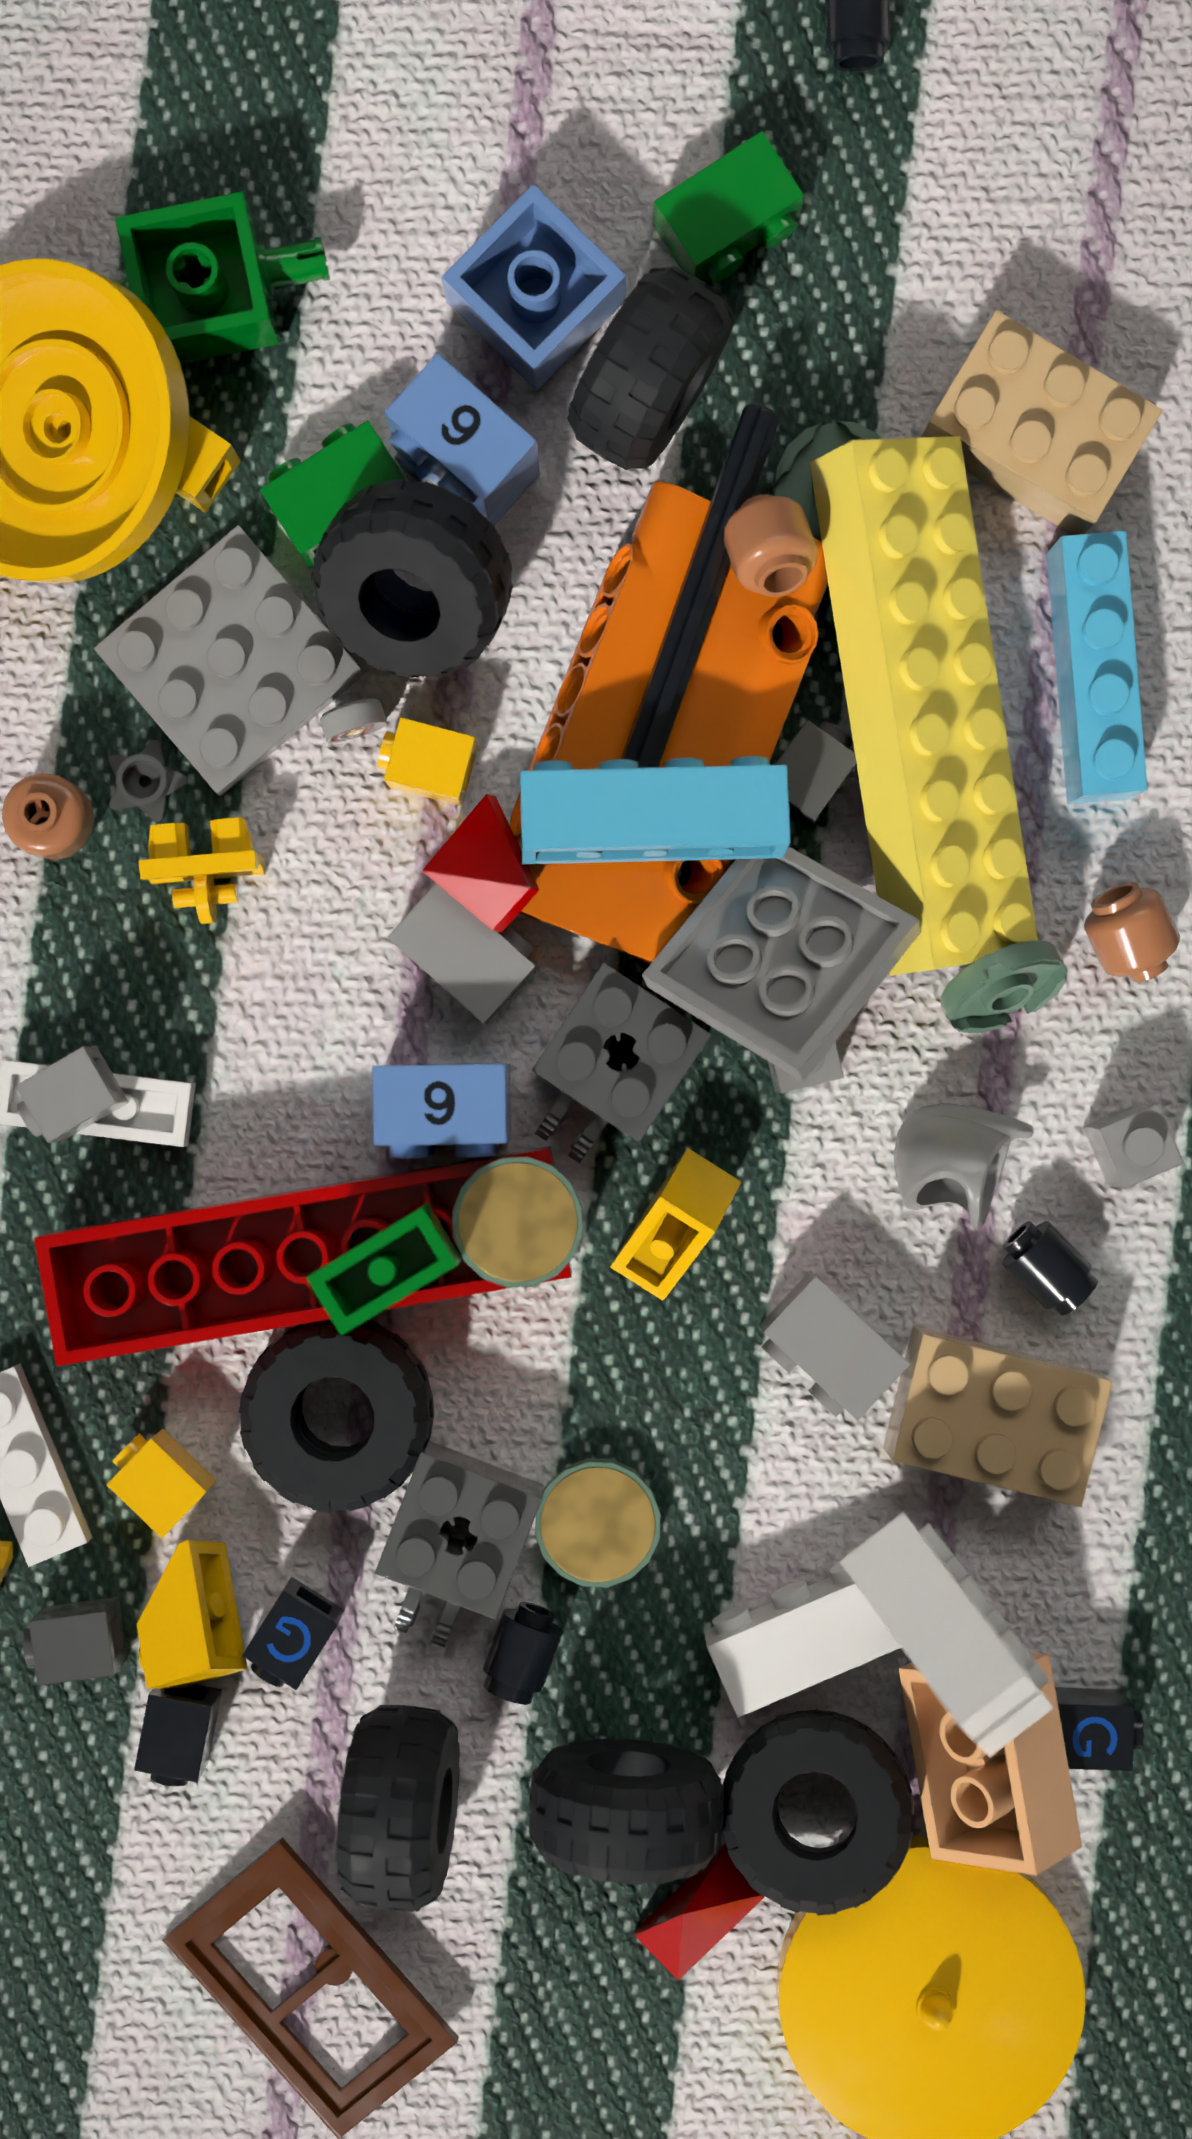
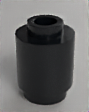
(857, 33)
(1049, 1267)
(521, 1653)

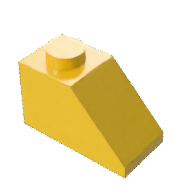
(676, 1224)
(191, 1620)

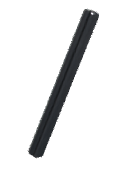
(699, 589)

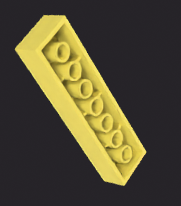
(924, 696)

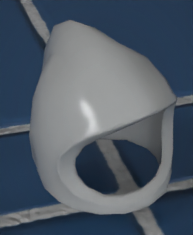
(961, 1149)

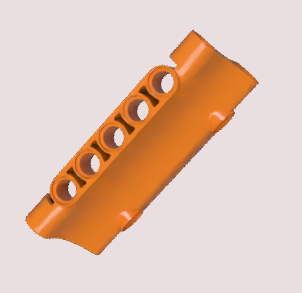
(727, 712)

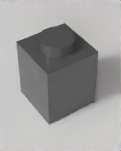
(816, 767)
(76, 1641)

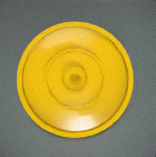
(85, 422)
(933, 2002)

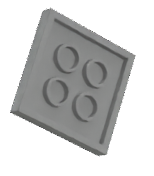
(229, 661)
(782, 957)

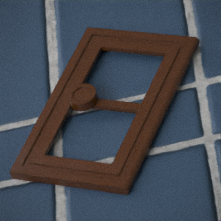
(348, 1952)

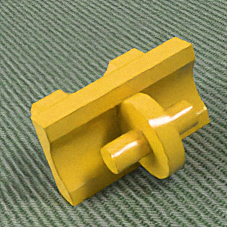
(172, 862)

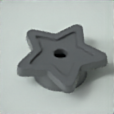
(128, 775)

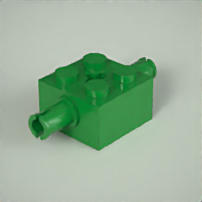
(217, 240)

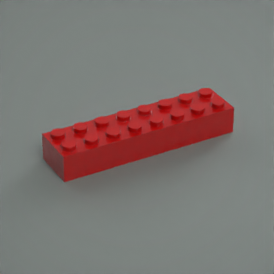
(234, 1262)

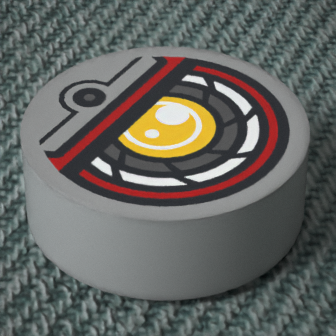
(353, 720)

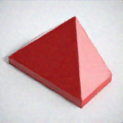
(484, 867)
(698, 1915)

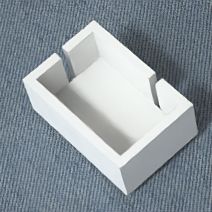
(950, 1632)

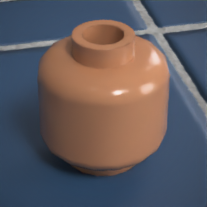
(770, 545)
(68, 821)
(1132, 932)

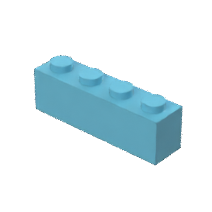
(1096, 667)
(654, 812)

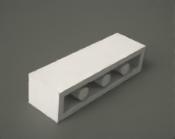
(795, 1640)

